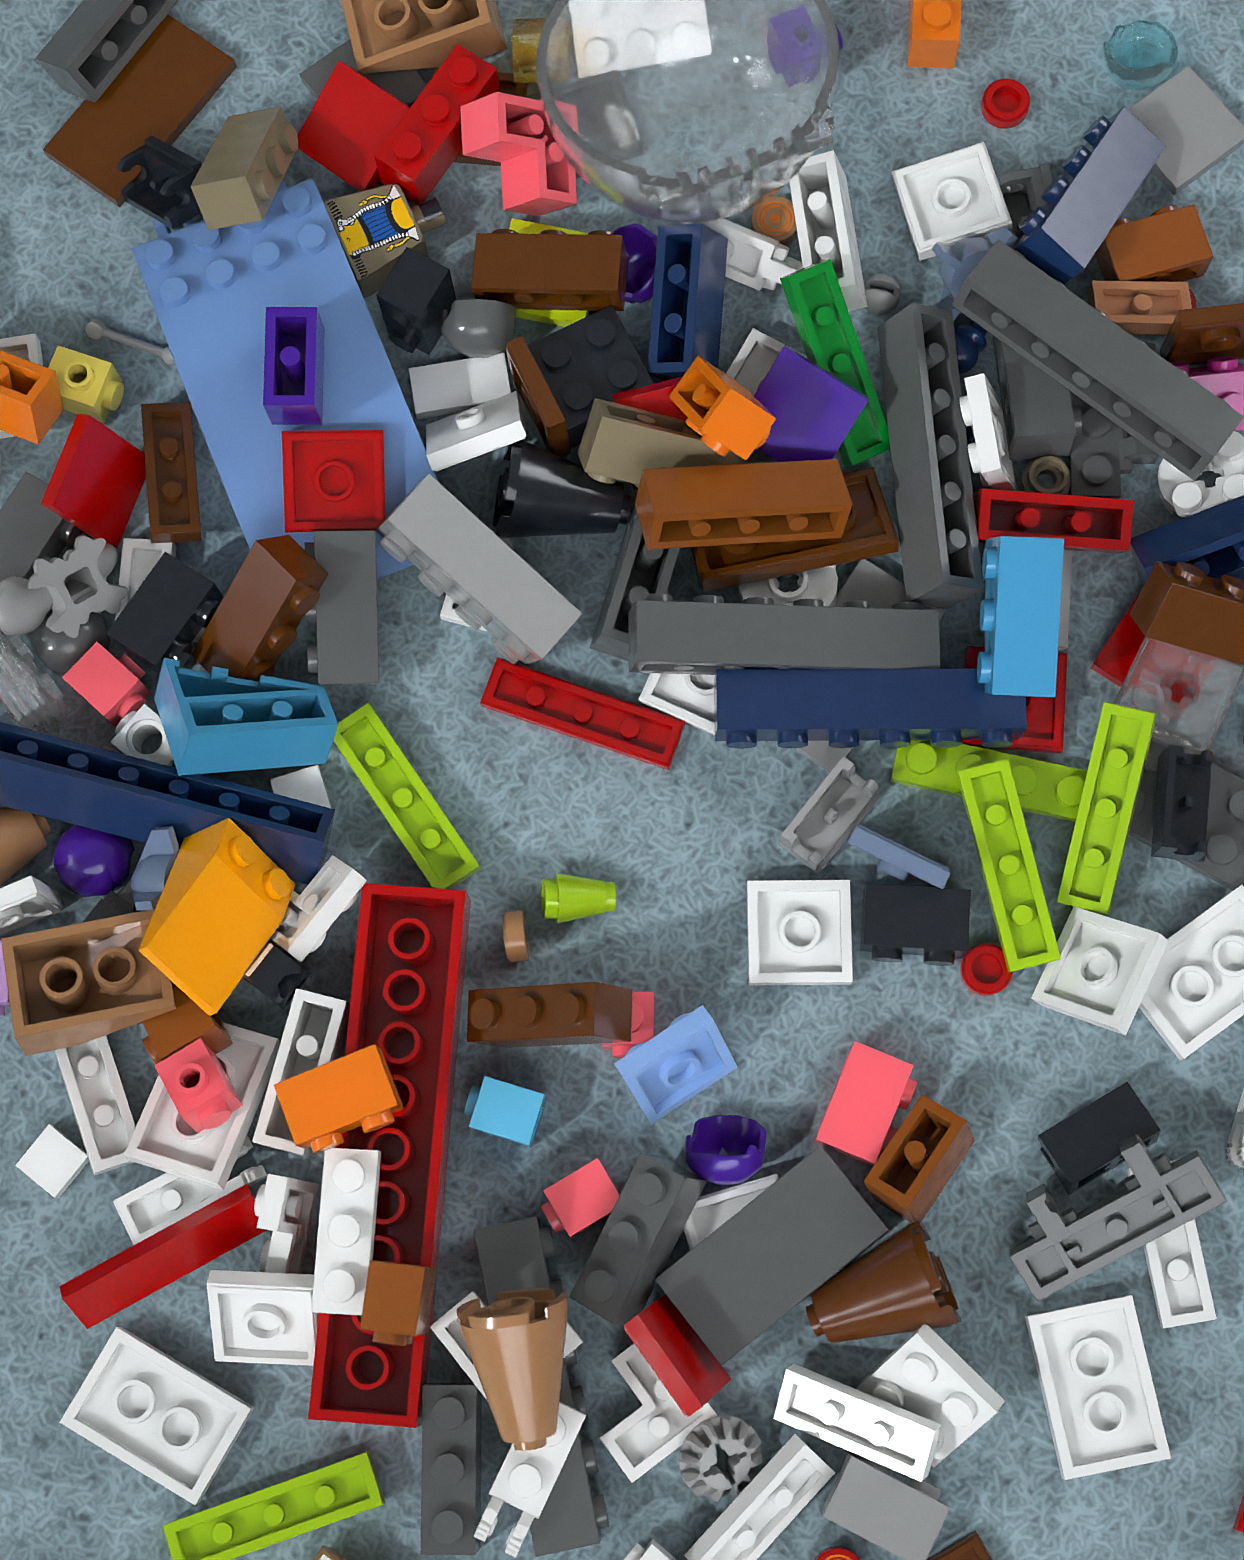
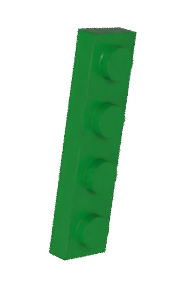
(834, 346)

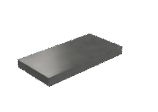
(771, 1255)

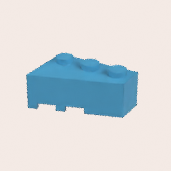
(1021, 615)
(241, 723)

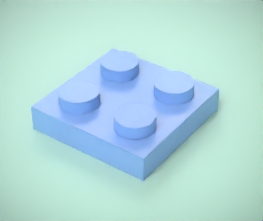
(676, 1064)

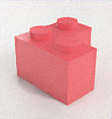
(517, 135)

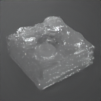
(1205, 681)
(26, 693)

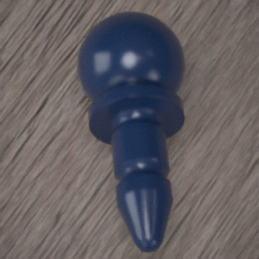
(969, 343)

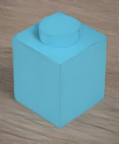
(505, 1111)

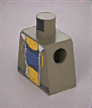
(378, 228)

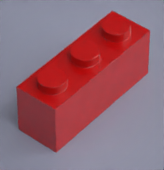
(430, 131)
(1081, 521)

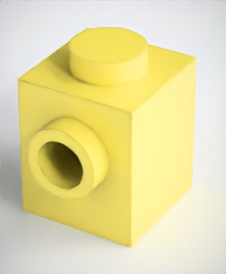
(87, 383)

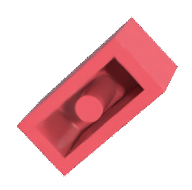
(865, 1104)

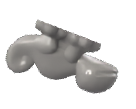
(66, 586)

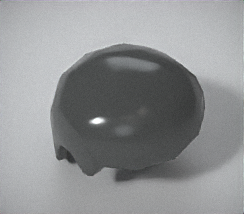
(478, 326)
(62, 652)

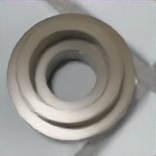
(1046, 465)

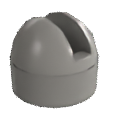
(880, 300)

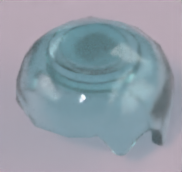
(1151, 50)

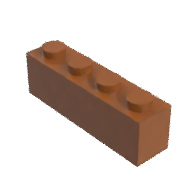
(742, 503)

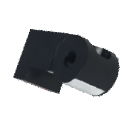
(276, 975)

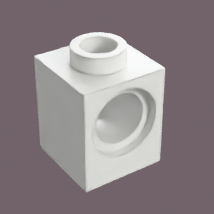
(135, 729)

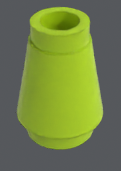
(576, 897)

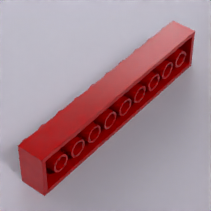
(410, 1007)

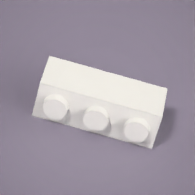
(827, 223)
(311, 1038)

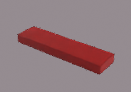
(583, 713)
(163, 1257)

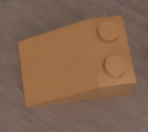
(420, 32)
(82, 982)

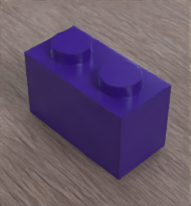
(293, 366)

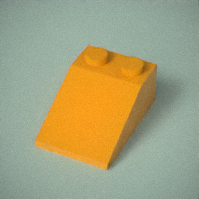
(215, 913)

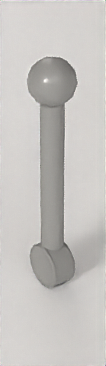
(96, 329)

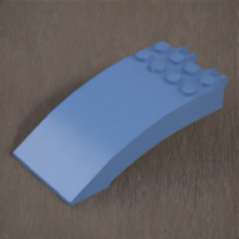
(212, 311)

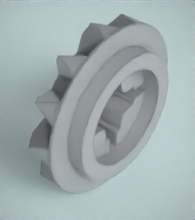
(699, 1456)

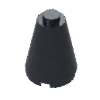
(554, 497)

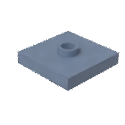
(898, 858)

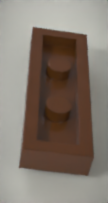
(170, 472)

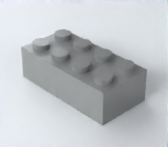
(477, 572)

